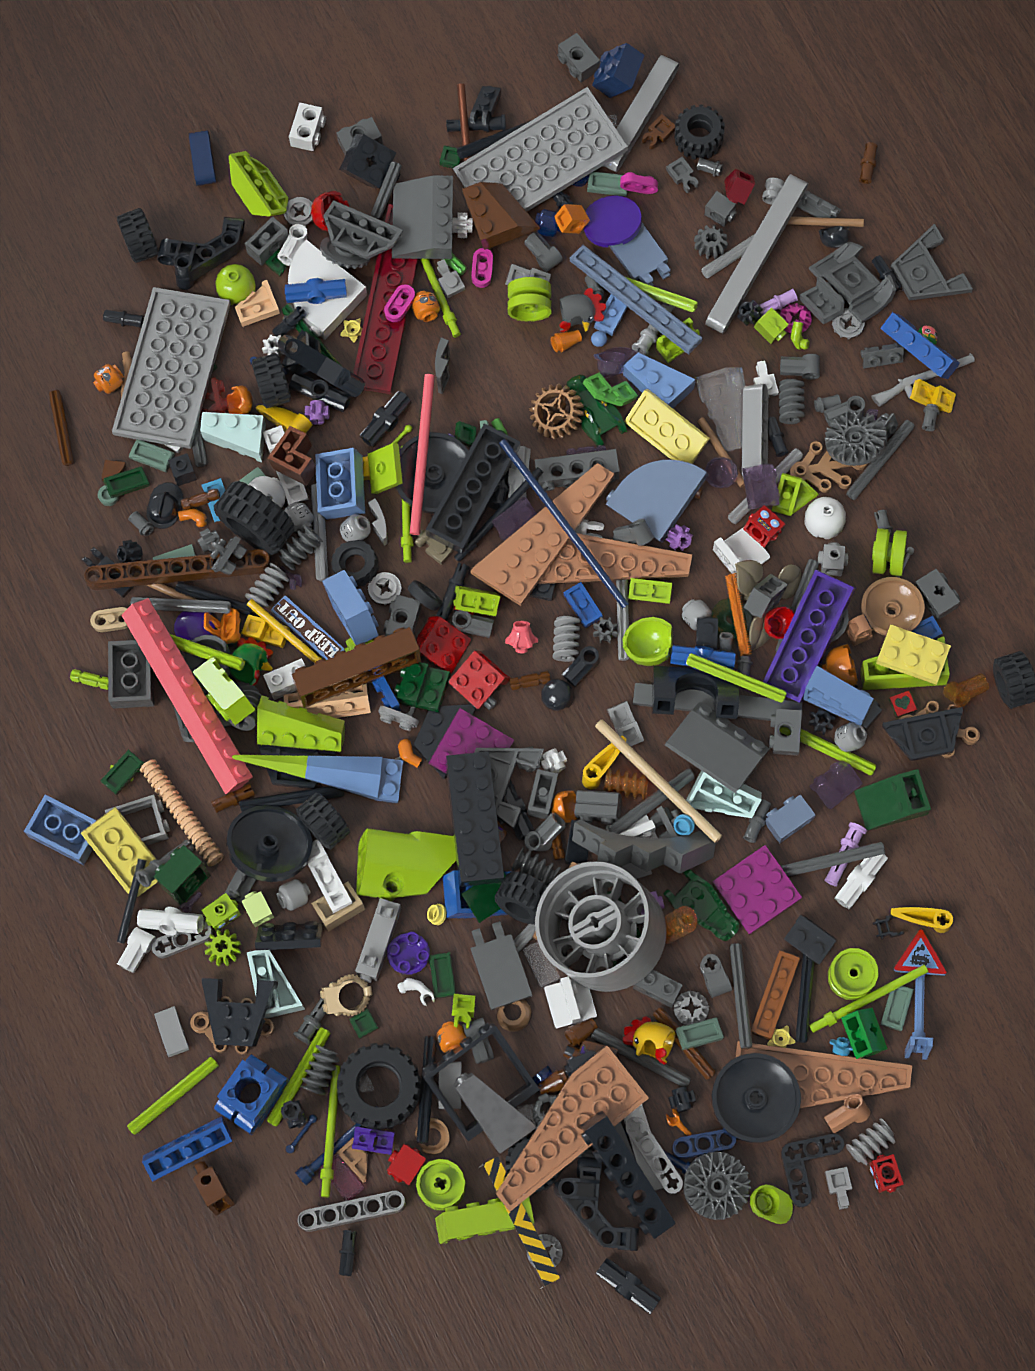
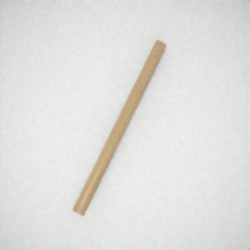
(658, 780)

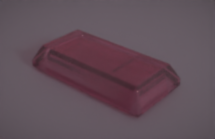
(344, 1179)

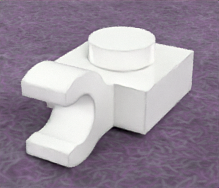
(764, 378)

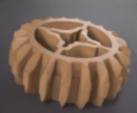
(558, 404)

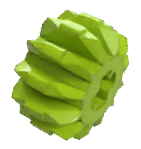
(220, 940)

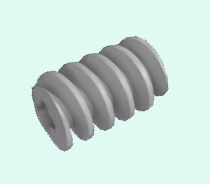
(267, 585)
(565, 638)
(871, 1142)

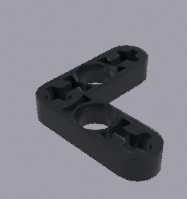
(798, 1163)

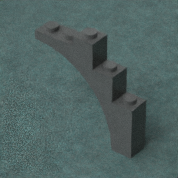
(645, 853)

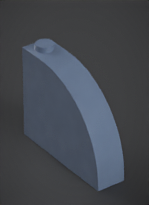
(657, 494)

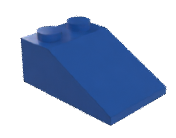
(454, 901)

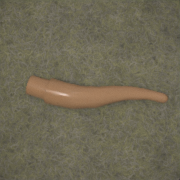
(126, 363)

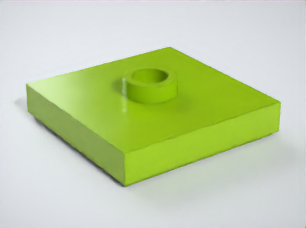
(385, 468)

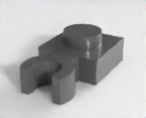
(682, 172)

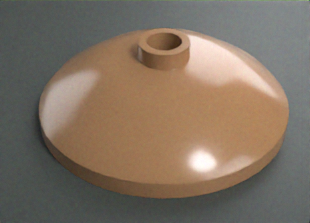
(894, 595)

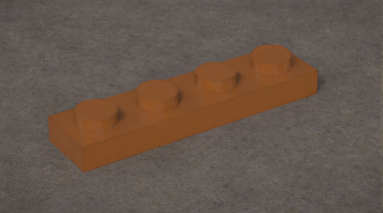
(775, 995)

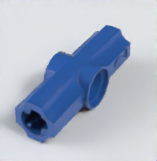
(315, 291)
(680, 654)

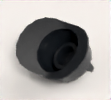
(164, 505)

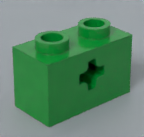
(864, 1033)

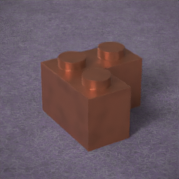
(290, 456)

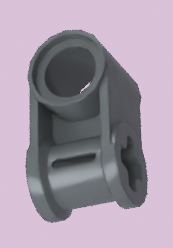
(716, 979)

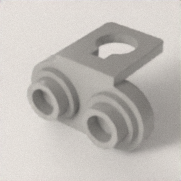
(406, 720)

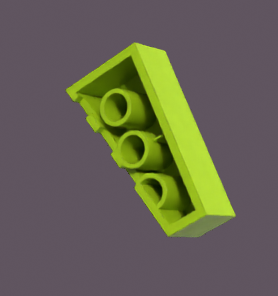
(880, 677)
(297, 727)
(476, 1220)

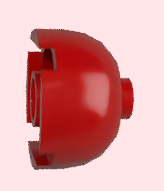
(321, 205)

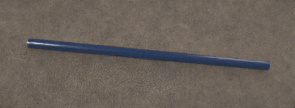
(564, 524)

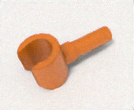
(675, 1121)

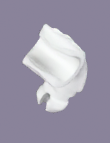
(412, 984)

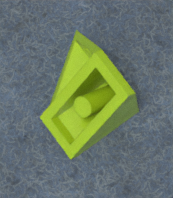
(793, 494)

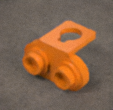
(228, 627)

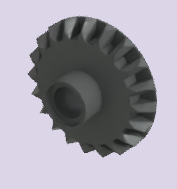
(340, 256)

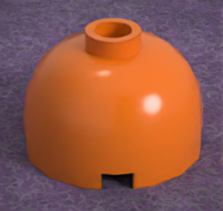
(841, 664)

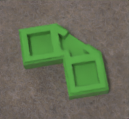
(601, 390)

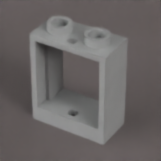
(144, 803)

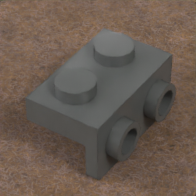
(823, 301)

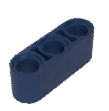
(202, 158)
(693, 1148)

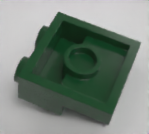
(422, 687)

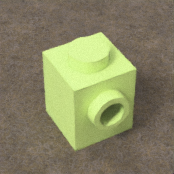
(257, 908)

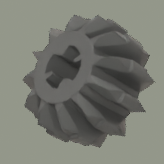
(710, 241)

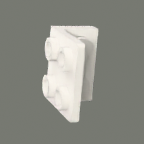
(739, 548)

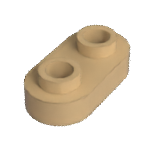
(112, 619)

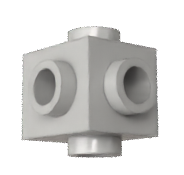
(833, 559)

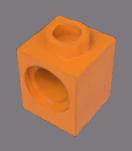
(571, 218)

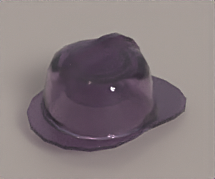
(613, 360)

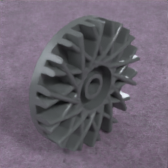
(856, 439)
(732, 1188)

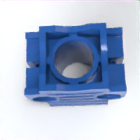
(252, 1114)

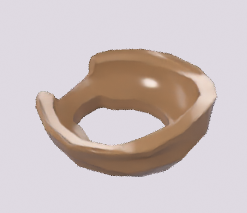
(518, 1024)
(441, 1127)

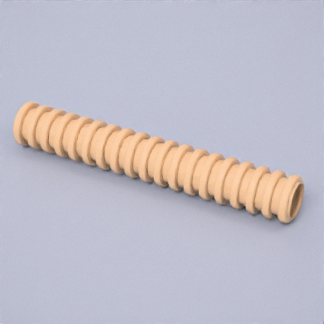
(181, 812)

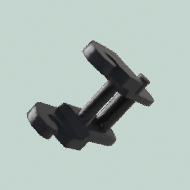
(881, 935)

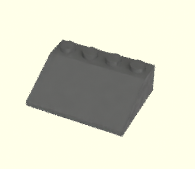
(425, 215)
(717, 747)

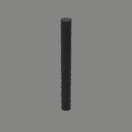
(130, 903)

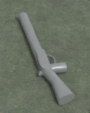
(907, 383)

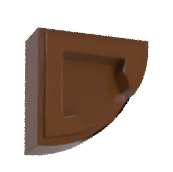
(112, 468)

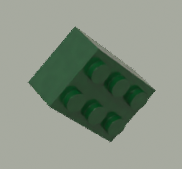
(181, 874)

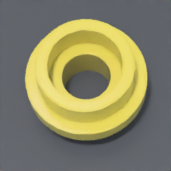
(436, 914)

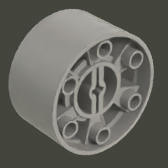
(600, 920)

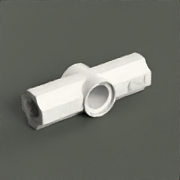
(859, 880)
(170, 921)

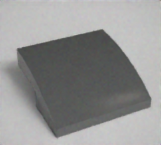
(442, 365)

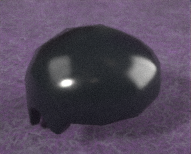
(834, 236)
(557, 695)

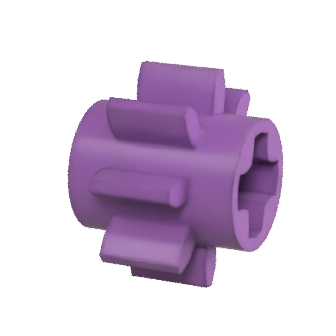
(317, 412)
(679, 537)

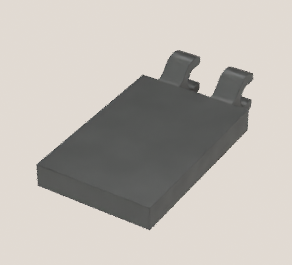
(500, 968)

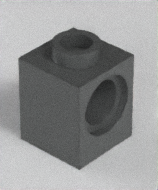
(720, 209)

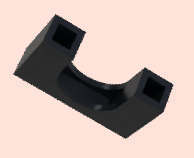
(669, 681)

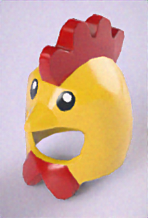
(650, 1038)

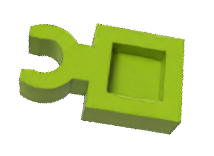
(463, 1009)

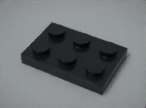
(289, 936)

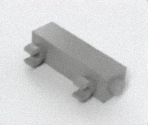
(378, 940)

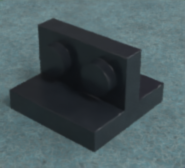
(810, 939)

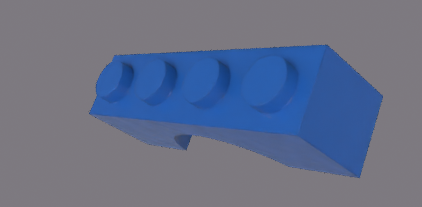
(923, 349)

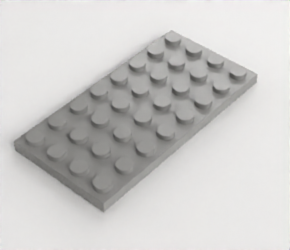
(548, 151)
(171, 368)

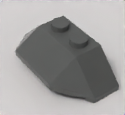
(359, 231)

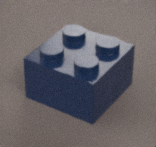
(617, 70)

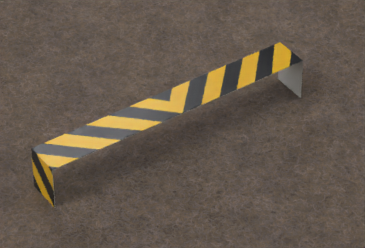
(524, 1227)

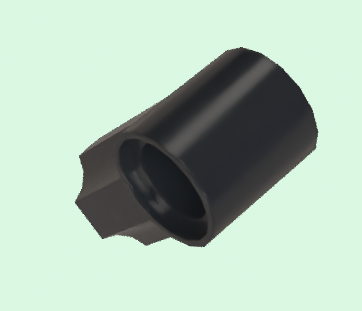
(580, 667)

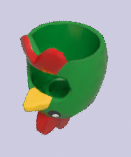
(255, 658)

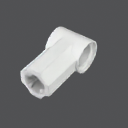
(292, 243)
(138, 944)

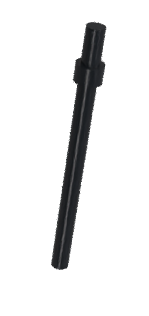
(488, 525)

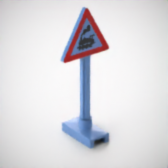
(918, 954)

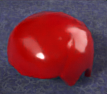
(778, 621)

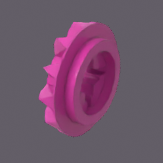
(804, 317)

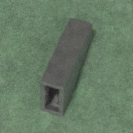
(495, 1116)

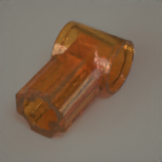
(962, 692)

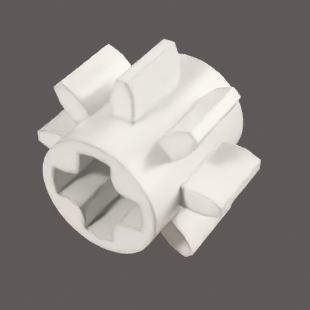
(462, 225)
(271, 343)
(554, 761)

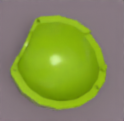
(648, 641)

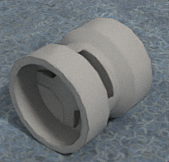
(773, 187)

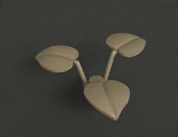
(751, 572)

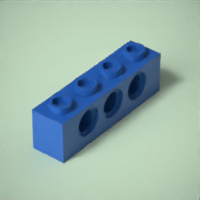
(187, 1148)

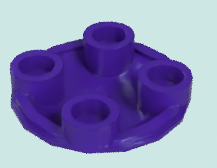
(191, 625)
(408, 953)

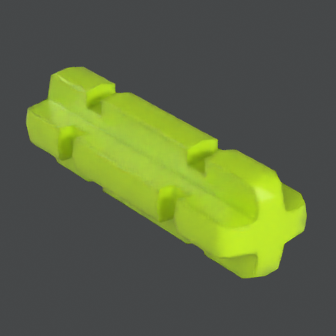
(89, 679)

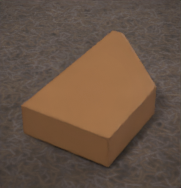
(355, 1159)

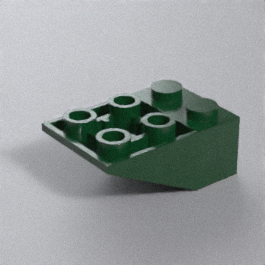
(893, 800)

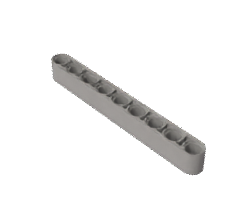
(756, 254)

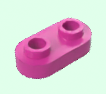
(639, 184)
(482, 269)
(398, 304)

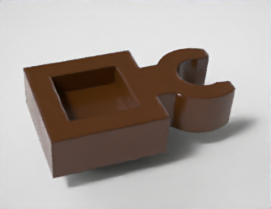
(659, 129)

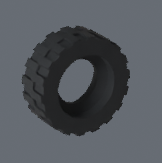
(356, 548)

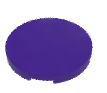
(613, 221)

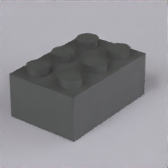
(129, 676)

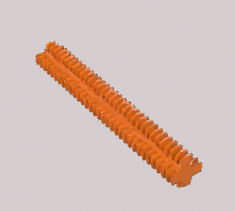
(737, 615)

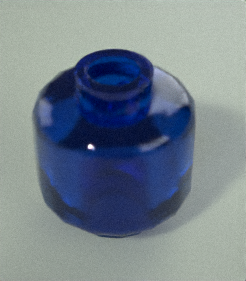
(547, 223)

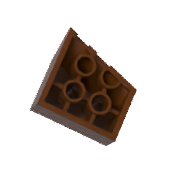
(497, 214)

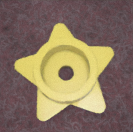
(349, 325)
(784, 1033)

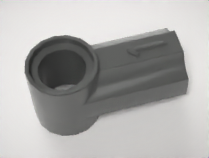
(545, 255)
(805, 366)
(841, 409)
(636, 532)
(475, 624)
(545, 833)
(482, 1051)

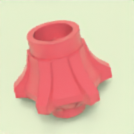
(521, 637)

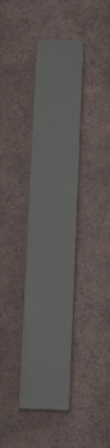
(686, 700)

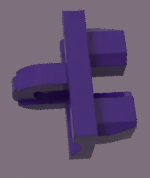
(365, 1138)

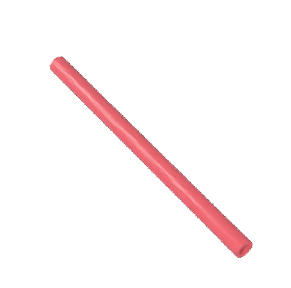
(422, 454)

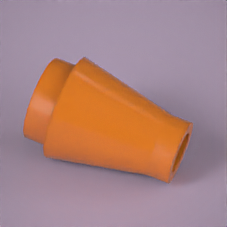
(565, 340)

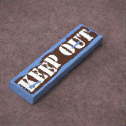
(306, 628)

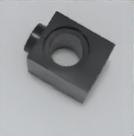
(182, 469)

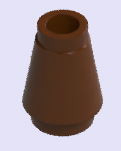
(579, 1032)
(553, 1082)

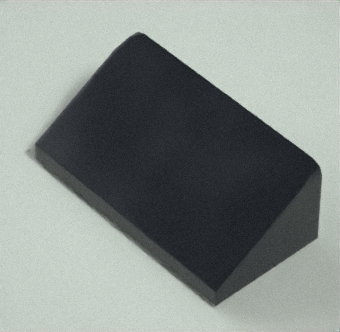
(575, 852)

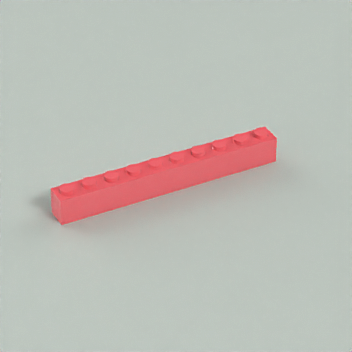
(186, 695)

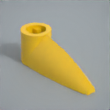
(284, 417)
(599, 765)
(925, 917)

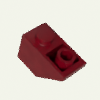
(738, 186)

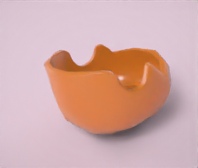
(240, 400)
(564, 805)

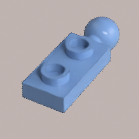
(612, 316)

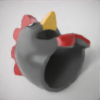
(581, 310)

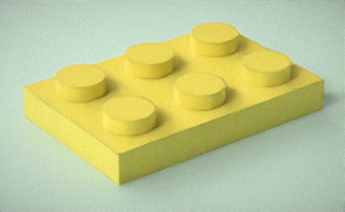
(913, 654)

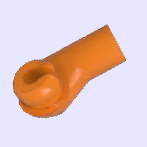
(195, 515)
(406, 753)

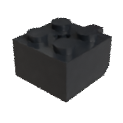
(379, 161)

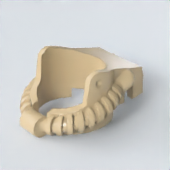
(331, 996)

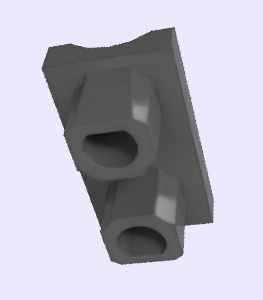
(222, 563)
(664, 817)

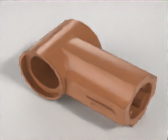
(853, 1110)

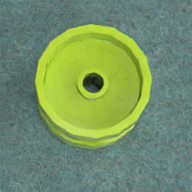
(529, 299)
(889, 552)
(846, 985)
(441, 1171)

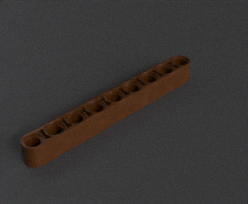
(167, 574)

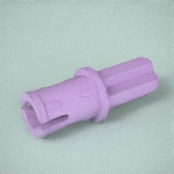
(779, 301)

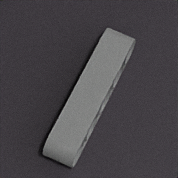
(755, 425)
(340, 1210)

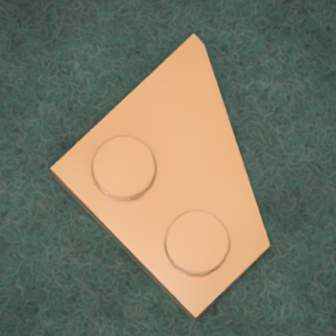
(257, 306)

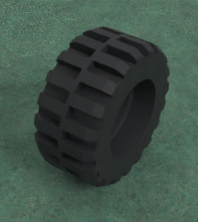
(254, 517)
(371, 1057)

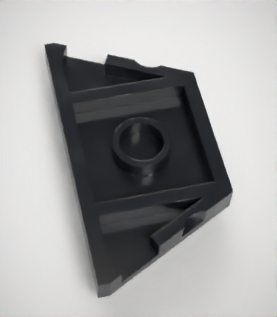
(434, 729)
(926, 734)
(283, 779)

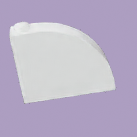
(327, 316)

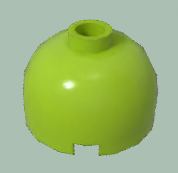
(235, 283)

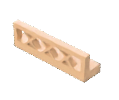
(337, 706)

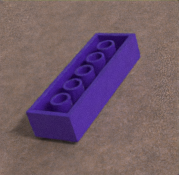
(809, 634)

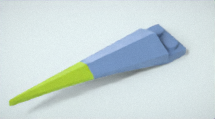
(366, 776)

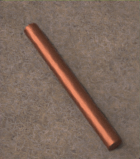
(463, 115)

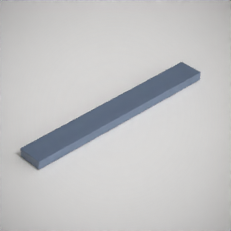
(636, 299)

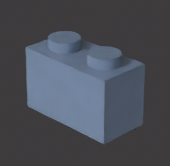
(789, 818)

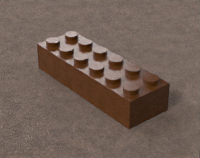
(356, 666)

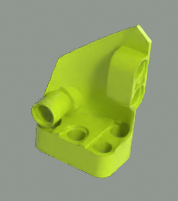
(402, 862)

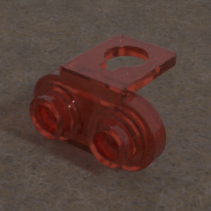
(221, 404)

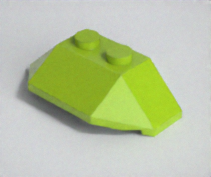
(256, 186)

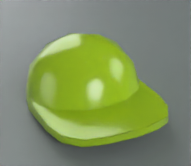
(771, 1204)

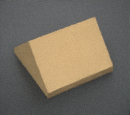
(332, 920)

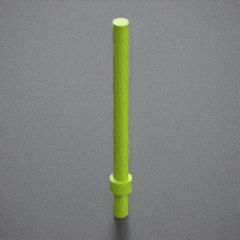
(449, 317)
(406, 540)
(831, 1018)
(327, 1173)

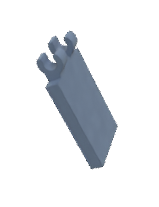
(642, 257)

